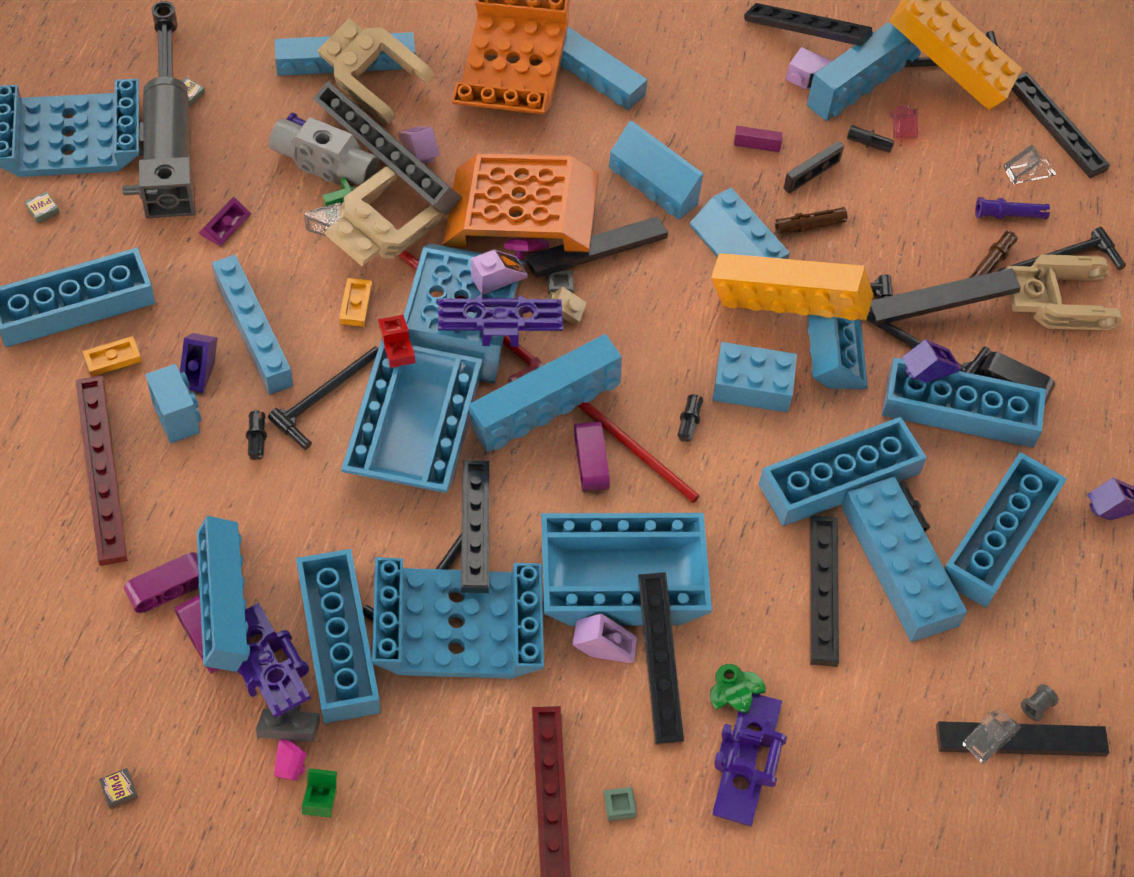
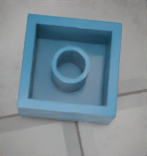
(174, 402)

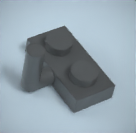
(288, 726)

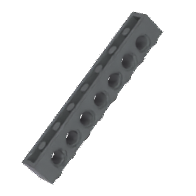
(387, 148)

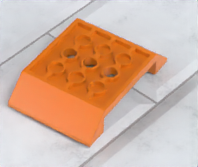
(514, 30)
(555, 203)

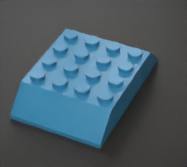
(414, 419)
(596, 560)

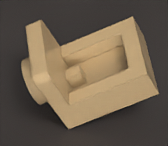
(571, 305)

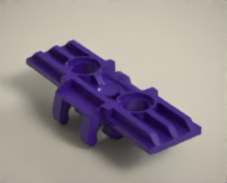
(500, 316)
(277, 681)
(739, 755)

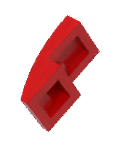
(396, 341)

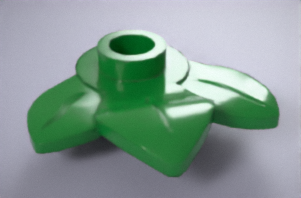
(735, 691)

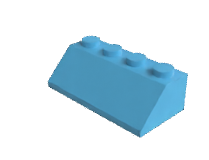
(656, 170)
(733, 228)
(837, 352)

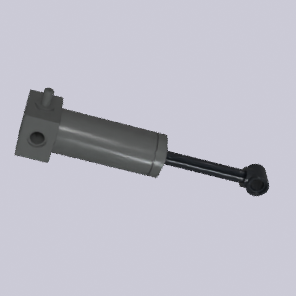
(166, 171)

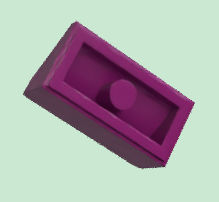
(758, 138)
(225, 222)

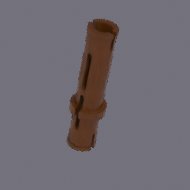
(801, 222)
(997, 253)

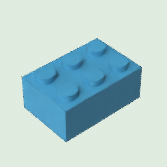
(754, 377)

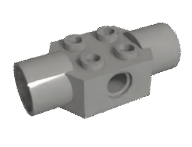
(323, 151)

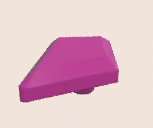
(523, 244)
(289, 760)

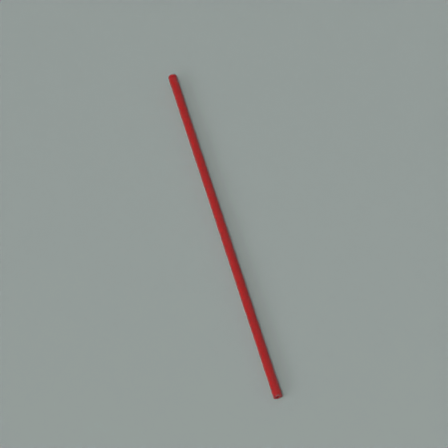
(597, 416)

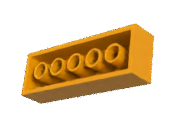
(958, 48)
(793, 286)

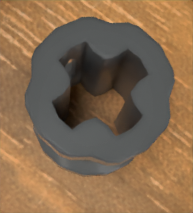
(1039, 702)

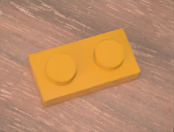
(355, 302)
(112, 356)

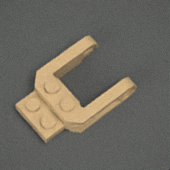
(354, 50)
(366, 232)
(1042, 296)

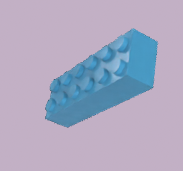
(860, 71)
(73, 297)
(546, 393)
(967, 405)
(825, 474)
(1003, 529)
(903, 559)
(338, 636)

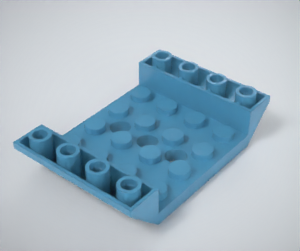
(102, 127)
(450, 272)
(499, 629)

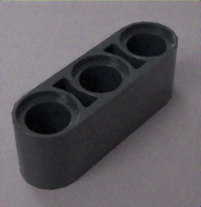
(1007, 369)

